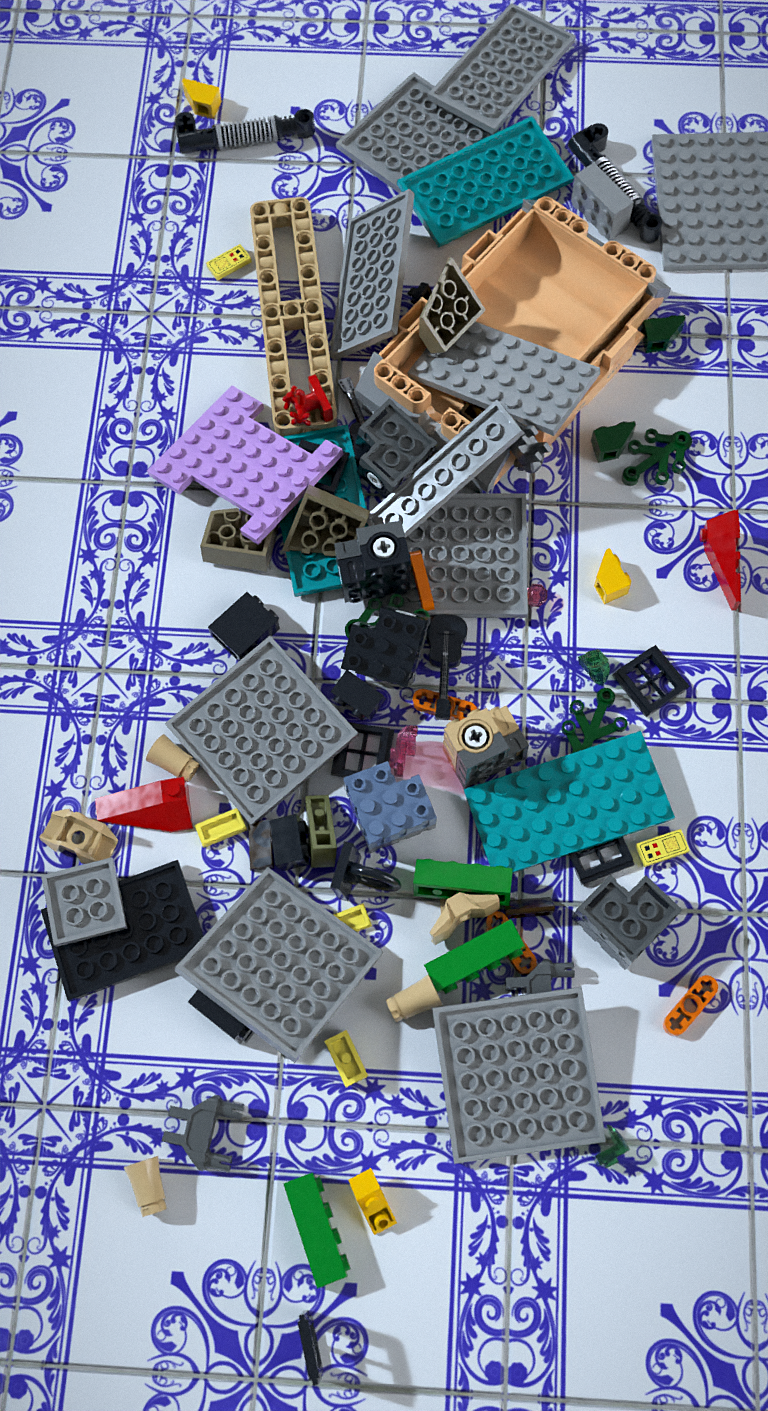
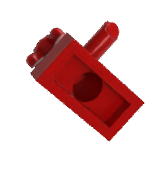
(307, 403)

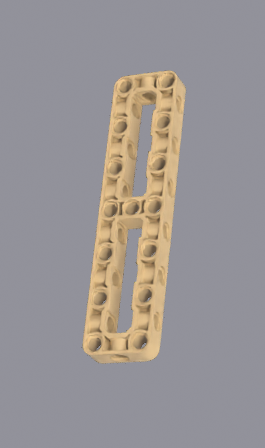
(306, 312)

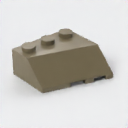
(448, 310)
(324, 521)
(227, 546)

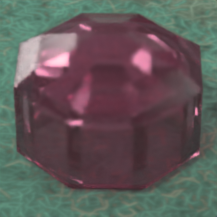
(536, 595)

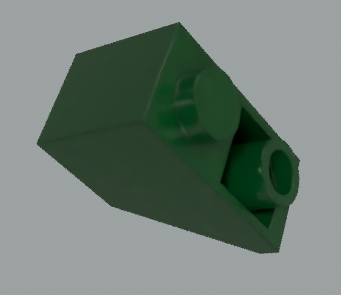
(661, 332)
(612, 440)

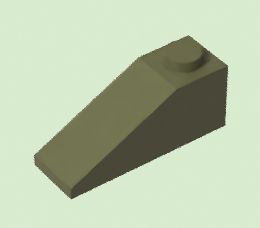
(320, 831)

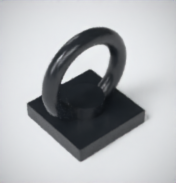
(351, 872)

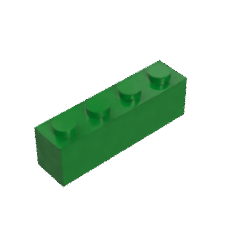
(449, 878)
(474, 957)
(315, 1229)

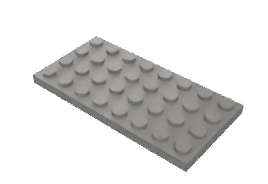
(501, 68)
(372, 276)
(527, 379)

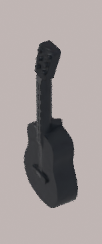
(347, 388)
(446, 639)

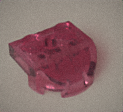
(405, 747)

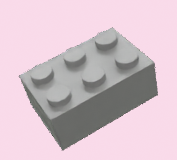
(601, 202)

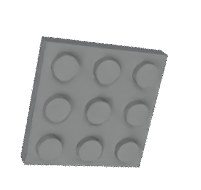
(84, 902)

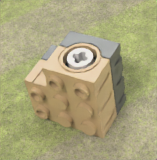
(483, 744)

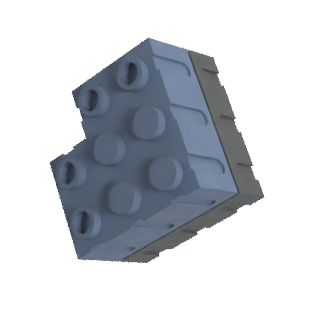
(388, 808)

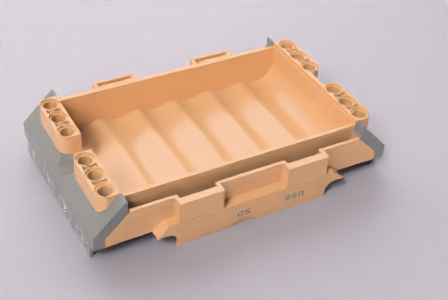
(541, 284)

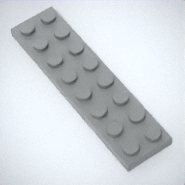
(449, 469)

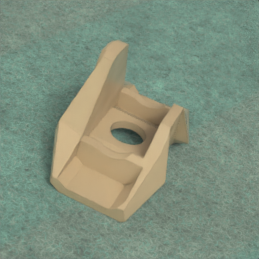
(98, 841)
(460, 909)

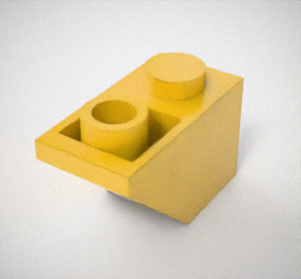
(202, 97)
(611, 580)
(372, 1201)

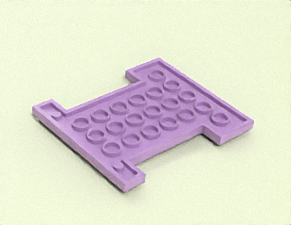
(244, 463)

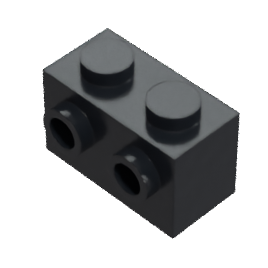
(358, 695)
(290, 842)

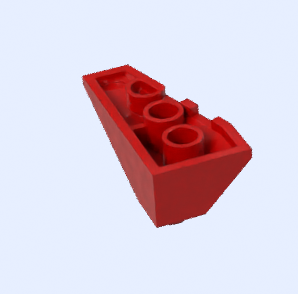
(720, 546)
(156, 806)

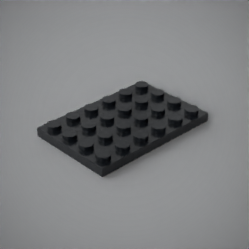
(158, 933)

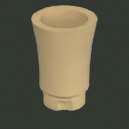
(172, 758)
(414, 1000)
(147, 1185)

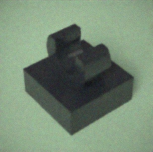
(422, 291)

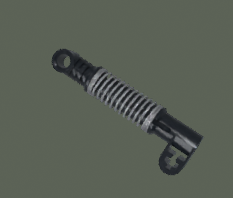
(241, 133)
(587, 148)

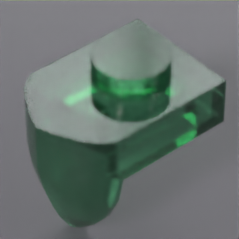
(596, 665)
(609, 1156)

